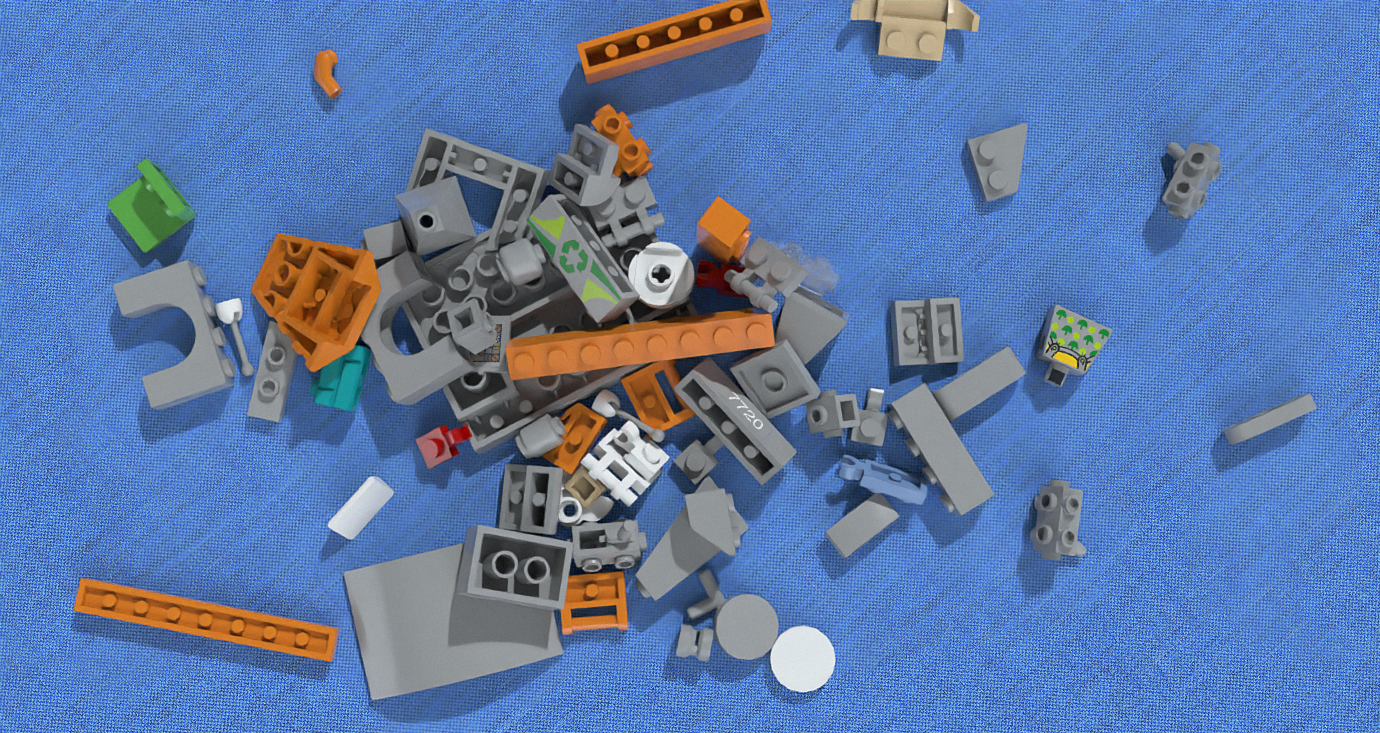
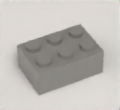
(515, 568)

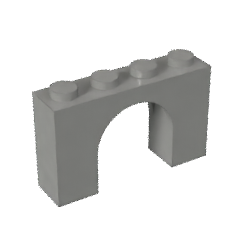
(206, 365)
(419, 374)

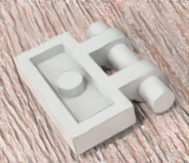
(613, 457)

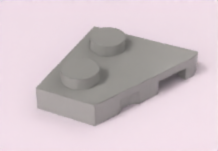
(998, 161)

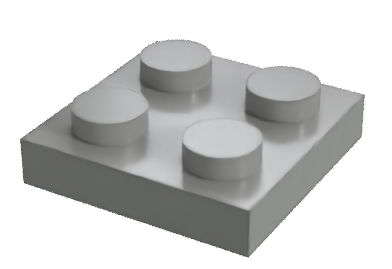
(775, 379)

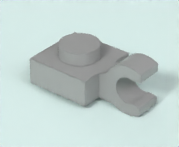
(872, 422)
(699, 458)

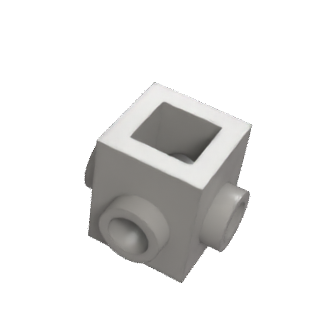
(832, 413)

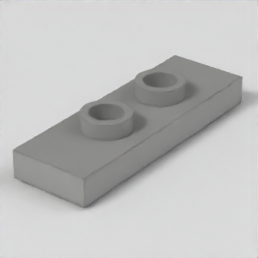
(273, 376)

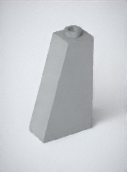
(679, 552)

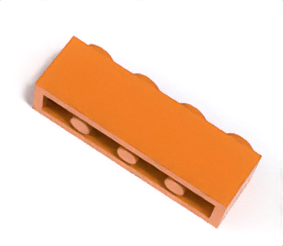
(723, 232)

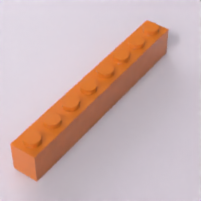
(639, 343)

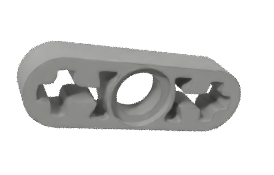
(1269, 418)

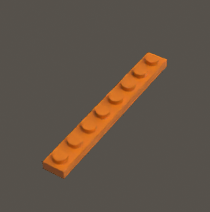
(206, 619)

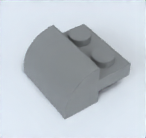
(586, 168)
(531, 498)

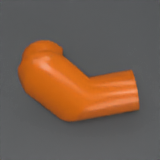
(322, 72)

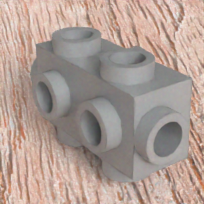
(1192, 176)
(1057, 521)
(612, 543)

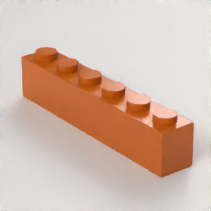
(673, 38)

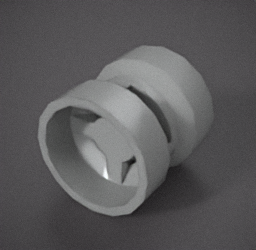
(686, 642)

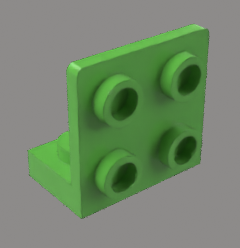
(151, 207)

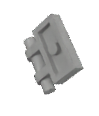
(628, 201)
(771, 266)

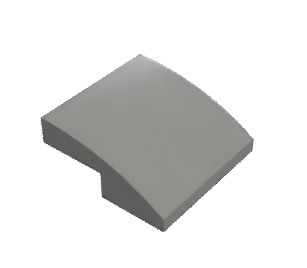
(926, 332)

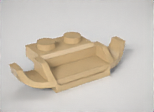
(915, 26)

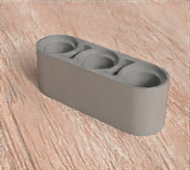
(979, 383)

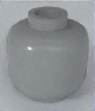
(520, 262)

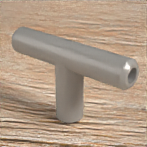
(712, 602)

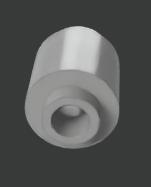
(541, 436)

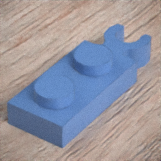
(885, 479)

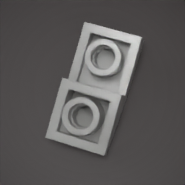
(861, 525)

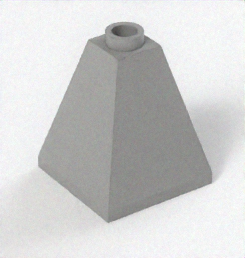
(446, 207)
(809, 323)

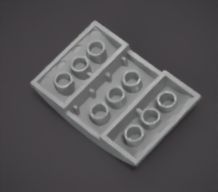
(427, 636)

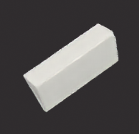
(361, 507)

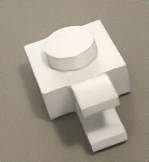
(643, 454)

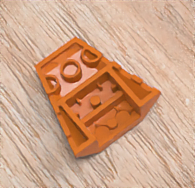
(317, 295)

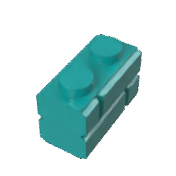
(342, 380)

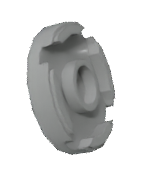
(746, 626)

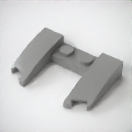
(522, 181)

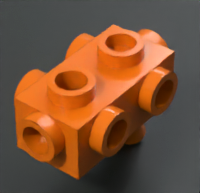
(632, 153)

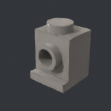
(472, 327)

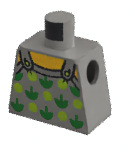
(1069, 344)

